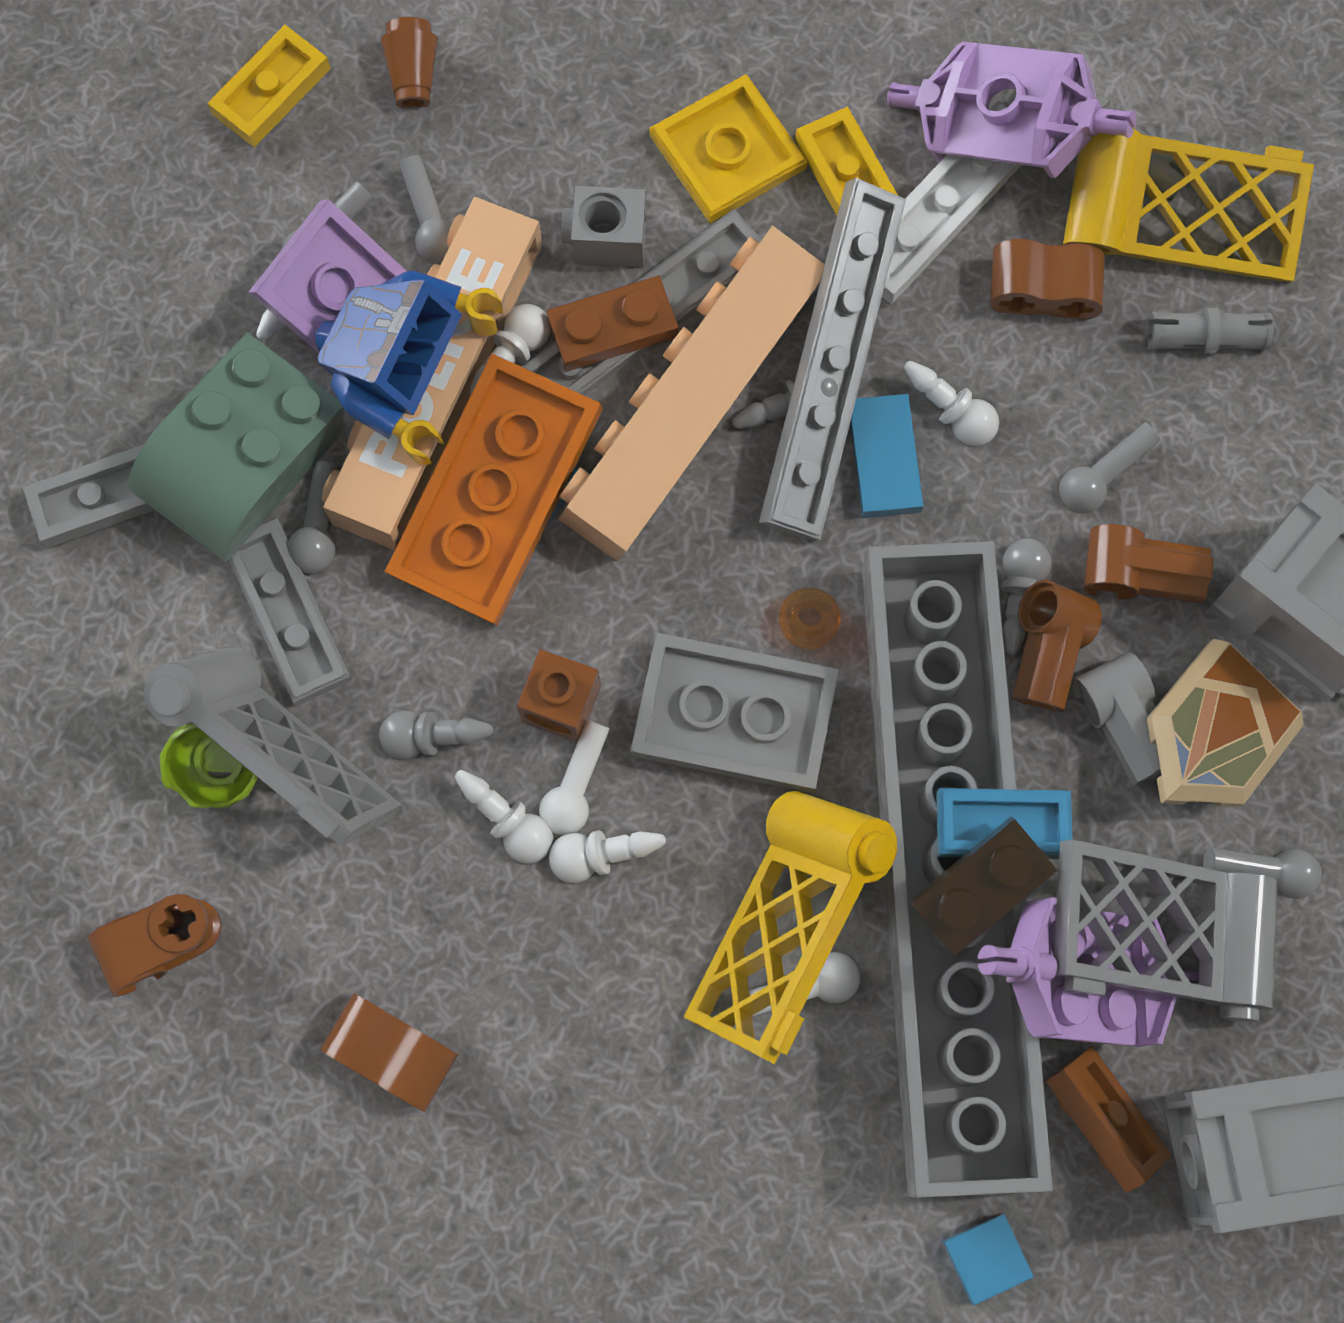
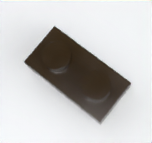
(983, 885)

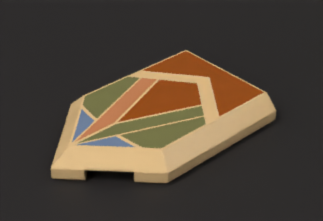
(1220, 729)

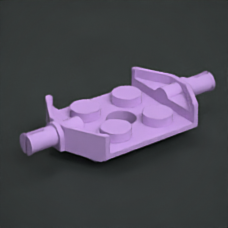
(1042, 127)
(1050, 1012)

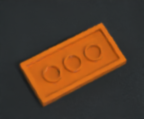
(494, 489)

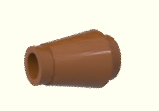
(410, 59)

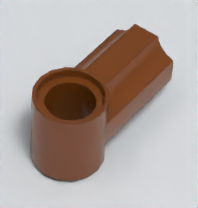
(1131, 565)
(1057, 627)

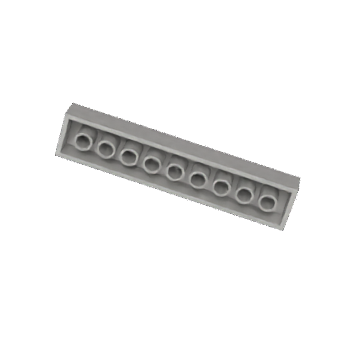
(944, 722)

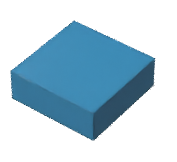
(987, 1259)

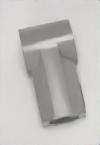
(1120, 701)

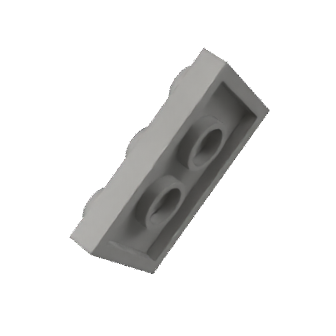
(734, 712)

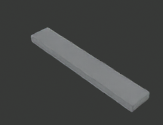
(686, 280)
(833, 349)

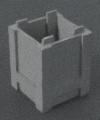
(1293, 595)
(1259, 1151)

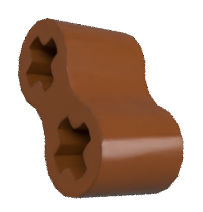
(1047, 279)
(389, 1052)

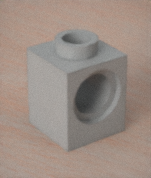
(616, 206)

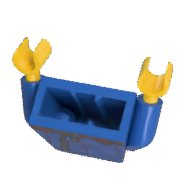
(390, 346)

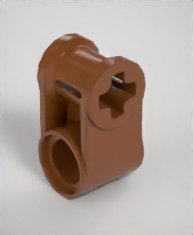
(147, 942)

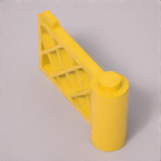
(1111, 190)
(812, 841)

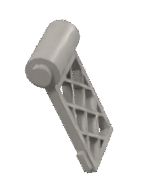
(225, 700)
(1229, 936)

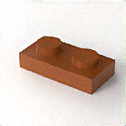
(612, 323)
(1108, 1119)

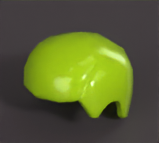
(186, 766)

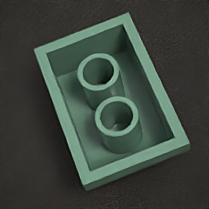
(235, 446)

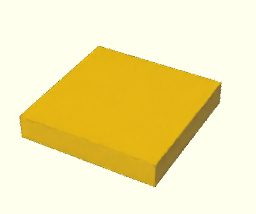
(728, 148)

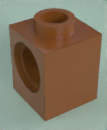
(559, 695)

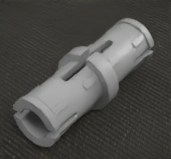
(1210, 330)

